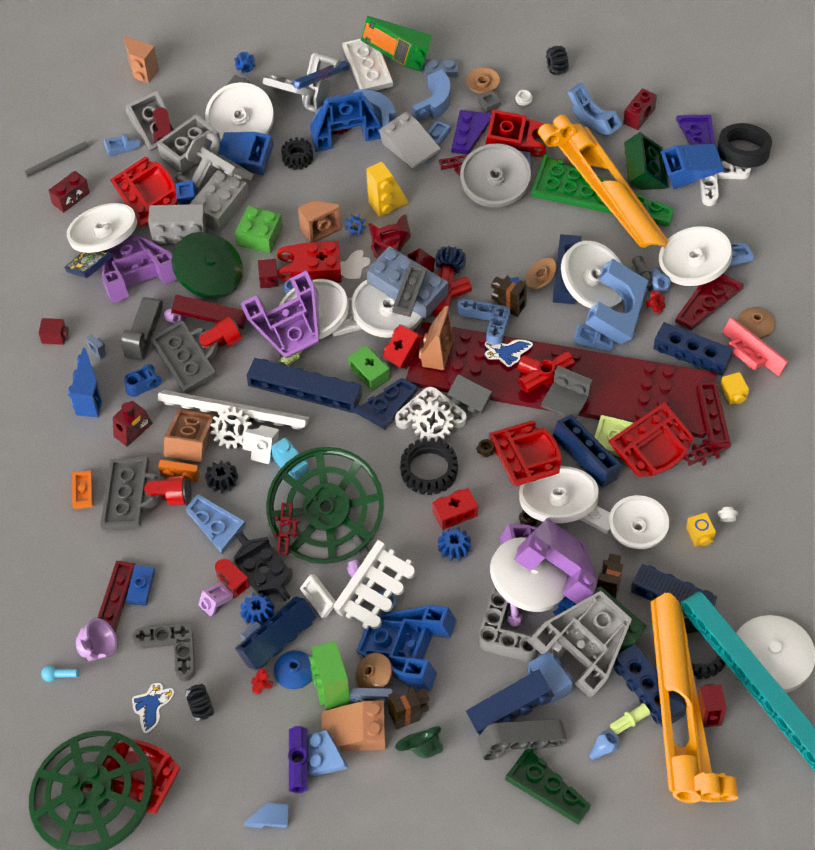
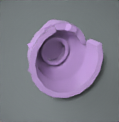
(96, 640)

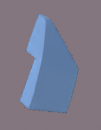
(120, 145)
(269, 815)

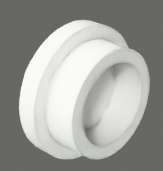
(523, 98)
(727, 514)

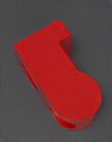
(229, 573)

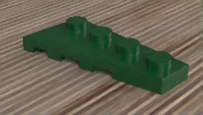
(543, 784)

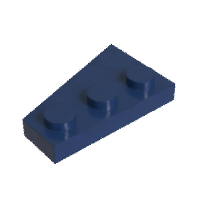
(383, 407)

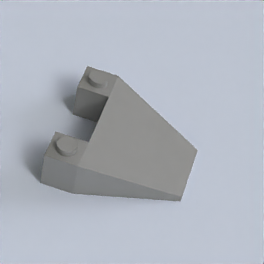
(591, 634)

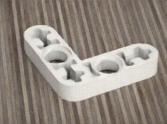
(738, 174)
(420, 399)

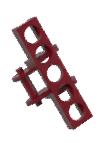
(452, 163)
(697, 449)
(283, 519)

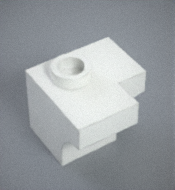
(260, 443)

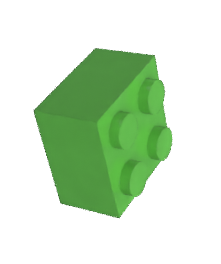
(258, 229)

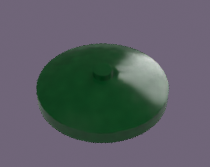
(207, 265)

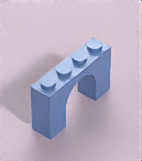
(632, 290)

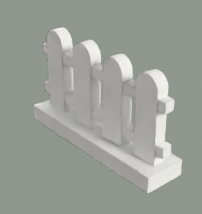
(370, 573)

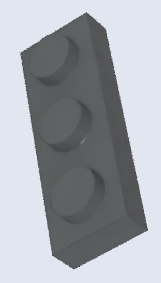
(409, 290)

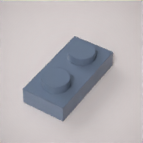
(450, 67)
(369, 694)

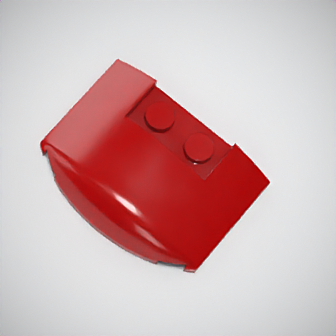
(145, 185)
(653, 442)
(526, 452)
(163, 769)

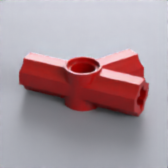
(455, 287)
(543, 371)

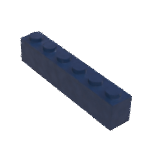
(304, 385)

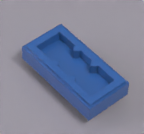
(140, 585)

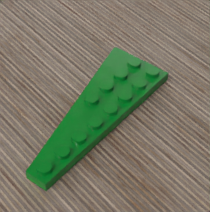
(567, 186)

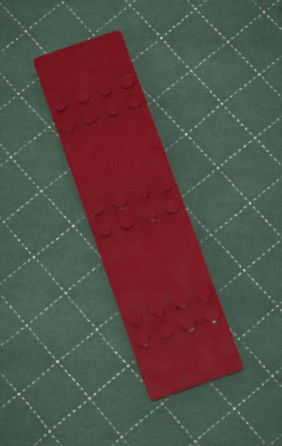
(620, 386)

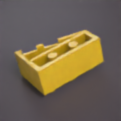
(383, 190)

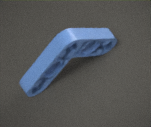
(473, 309)

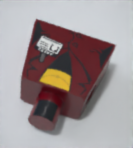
(130, 422)

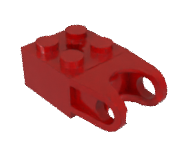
(515, 131)
(318, 258)

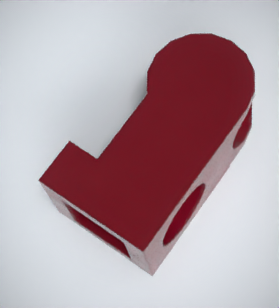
(162, 122)

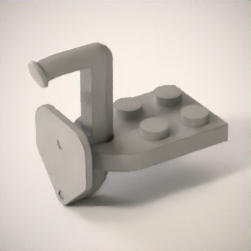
(319, 92)
(205, 153)

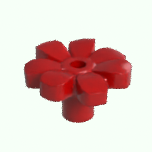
(656, 302)
(261, 681)

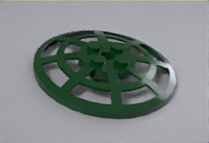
(324, 493)
(97, 797)

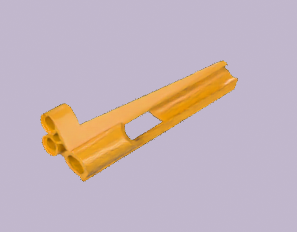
(585, 151)
(687, 766)

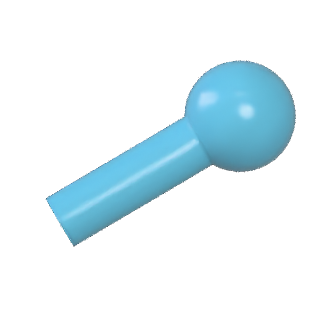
(50, 673)

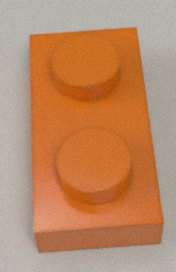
(171, 469)
(82, 489)

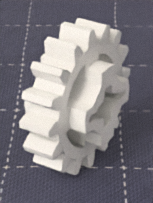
(425, 420)
(225, 433)

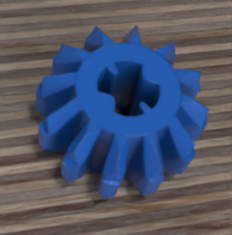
(454, 544)
(255, 603)

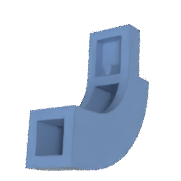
(438, 103)
(381, 104)
(590, 114)

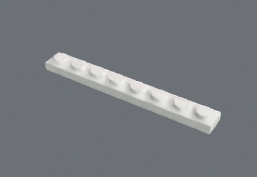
(259, 414)

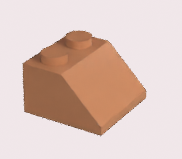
(141, 59)
(319, 220)

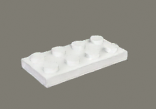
(367, 66)

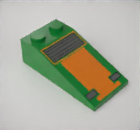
(397, 42)

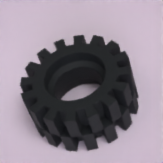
(297, 146)

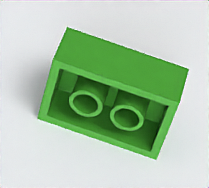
(329, 676)

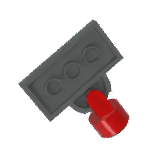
(190, 353)
(133, 490)

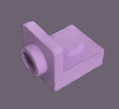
(214, 597)

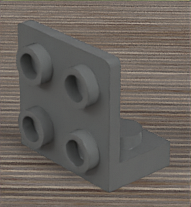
(567, 393)

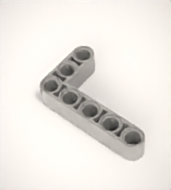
(501, 636)

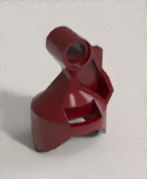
(396, 239)

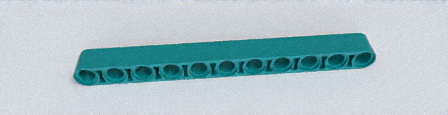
(752, 674)

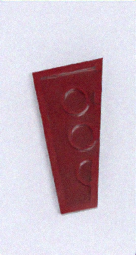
(707, 300)

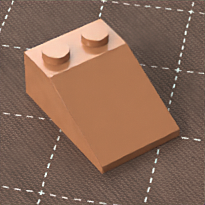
(437, 342)
(188, 435)
(357, 726)

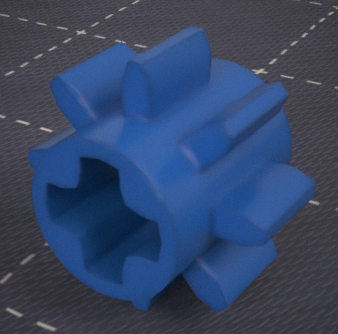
(244, 62)
(353, 229)

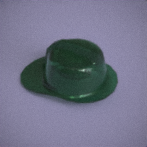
(422, 743)

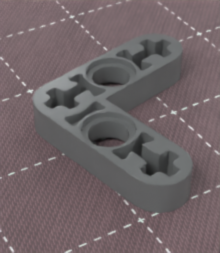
(178, 642)

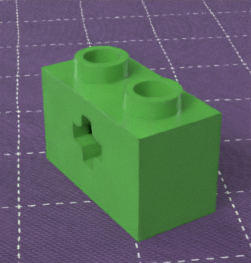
(369, 368)

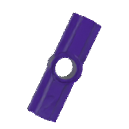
(298, 770)

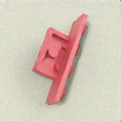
(752, 349)

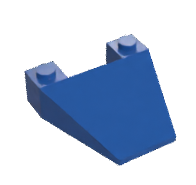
(344, 113)
(405, 640)

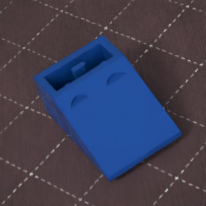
(247, 150)
(691, 163)
(85, 390)

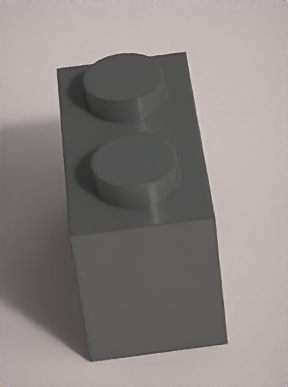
(469, 394)

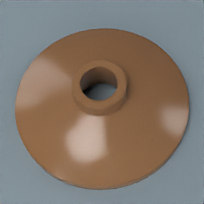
(482, 80)
(541, 273)
(762, 327)
(380, 671)

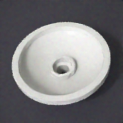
(640, 513)

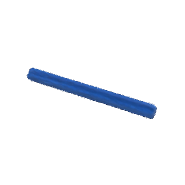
(320, 75)

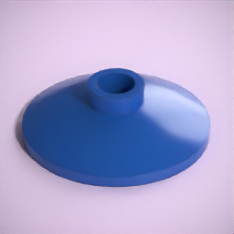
(290, 677)

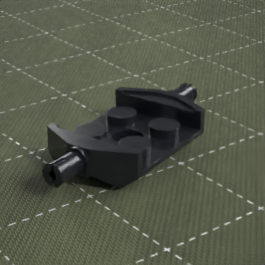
(260, 553)

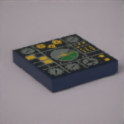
(87, 263)

